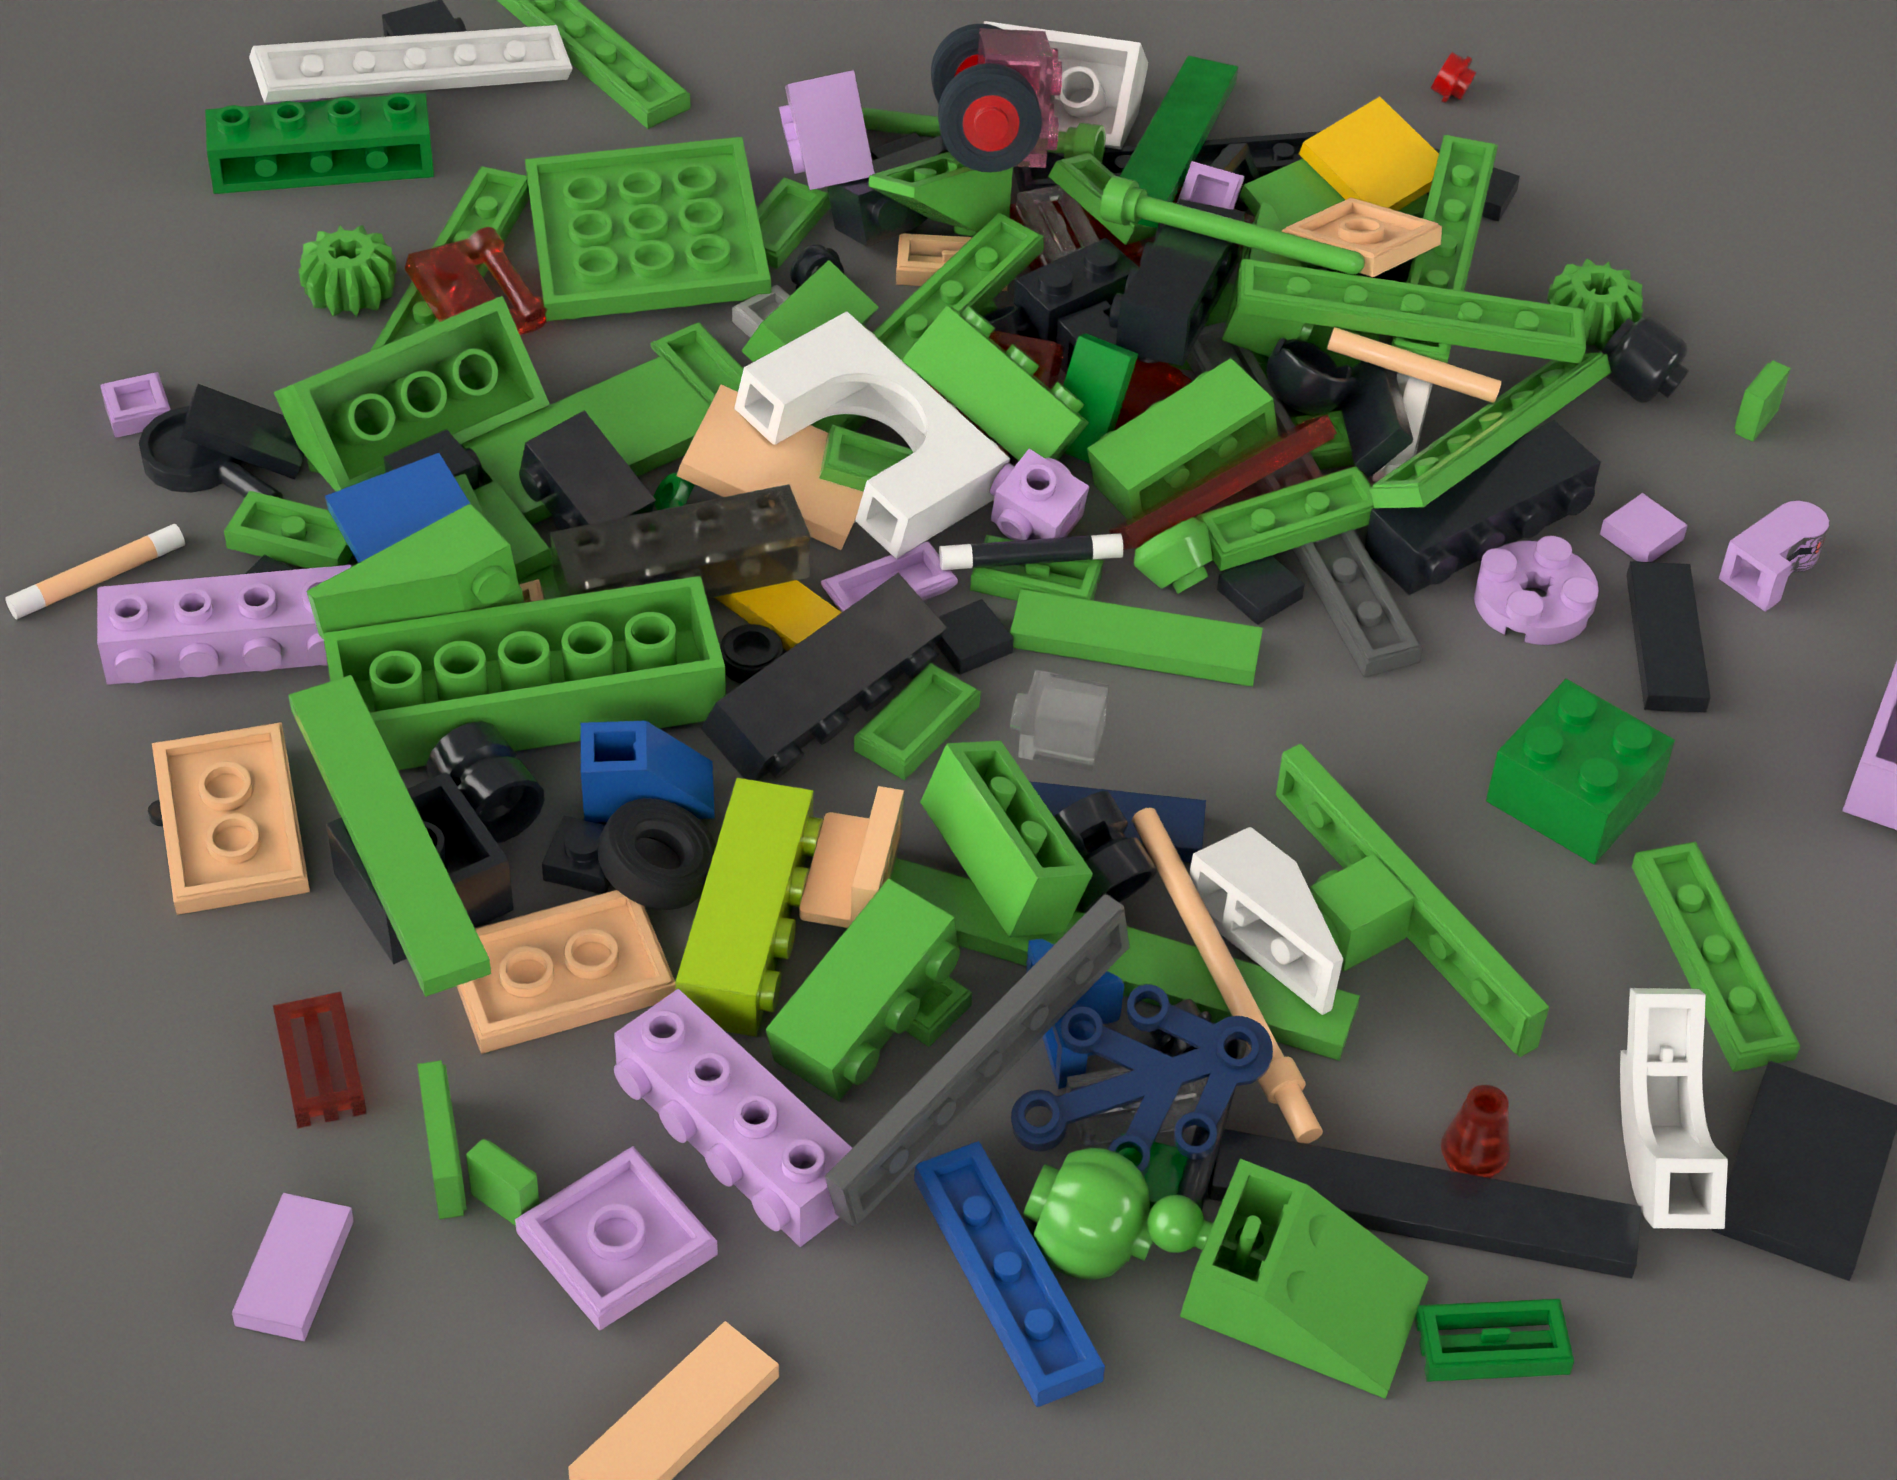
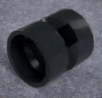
(489, 778)
(1120, 862)

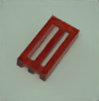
(329, 1101)

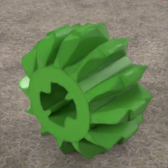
(347, 270)
(1603, 293)

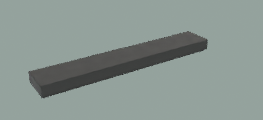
(977, 1062)

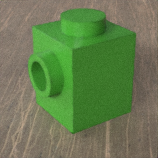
(1363, 909)

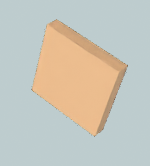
(1375, 232)

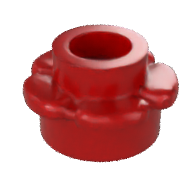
(1454, 77)

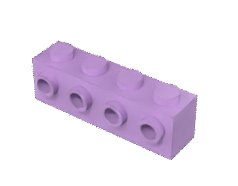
(220, 637)
(732, 1114)

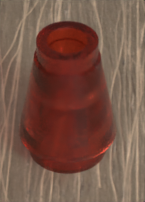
(1479, 1134)

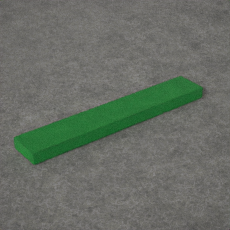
(1180, 128)

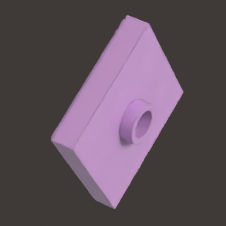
(616, 1237)

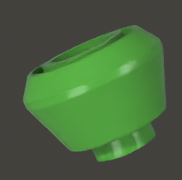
(1176, 555)

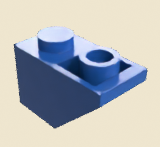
(640, 762)

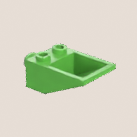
(1310, 1291)

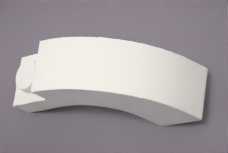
(1665, 1131)

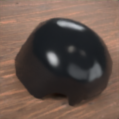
(1307, 377)

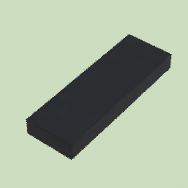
(1375, 418)
(1667, 637)

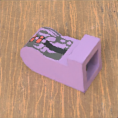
(1772, 549)

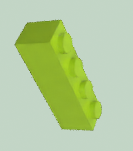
(748, 904)

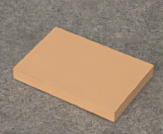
(737, 459)
(229, 818)
(565, 970)

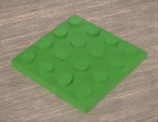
(646, 228)

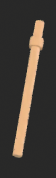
(1283, 1080)

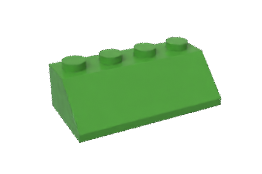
(449, 376)

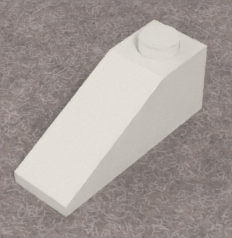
(1269, 914)

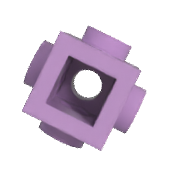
(1037, 499)

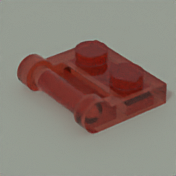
(454, 285)

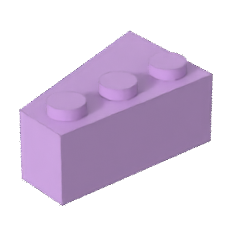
(826, 130)

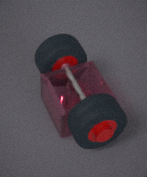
(997, 96)

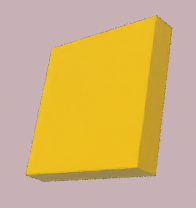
(1373, 157)

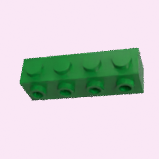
(318, 143)

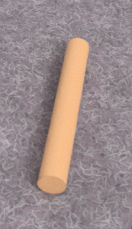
(1414, 365)

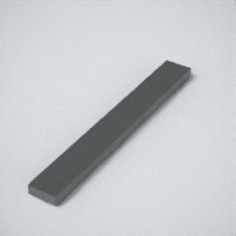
(1335, 565)

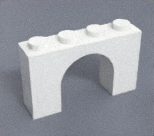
(852, 372)

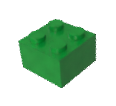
(1579, 770)

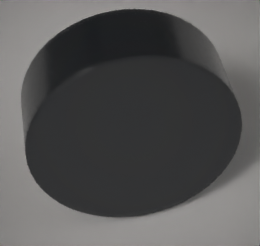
(749, 650)

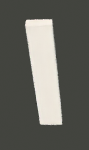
(409, 63)

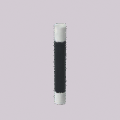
(1031, 551)

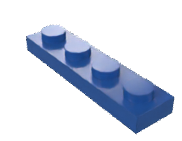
(1009, 1274)

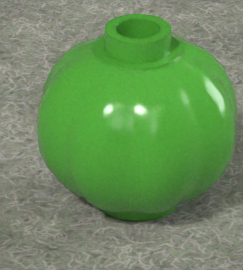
(1090, 1213)

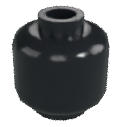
(1646, 359)

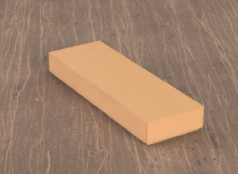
(681, 1412)

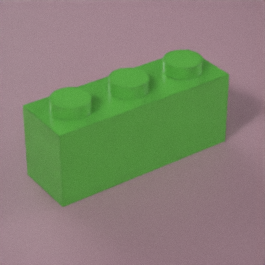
(996, 386)
(1182, 439)
(1005, 838)
(864, 990)

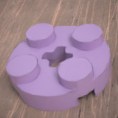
(1541, 565)

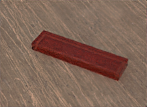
(1225, 481)

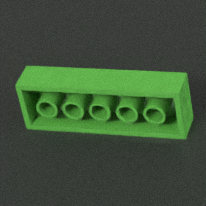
(537, 667)

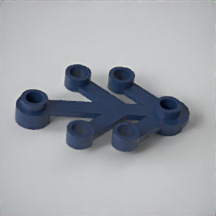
(1151, 1077)

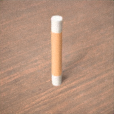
(95, 571)

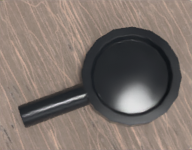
(189, 466)

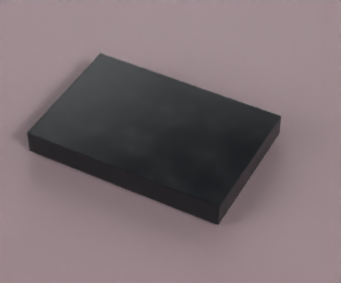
(1809, 1170)

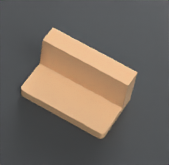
(852, 861)

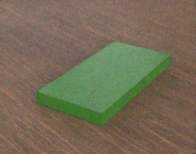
(642, 412)

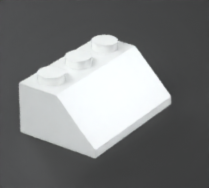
(1099, 82)

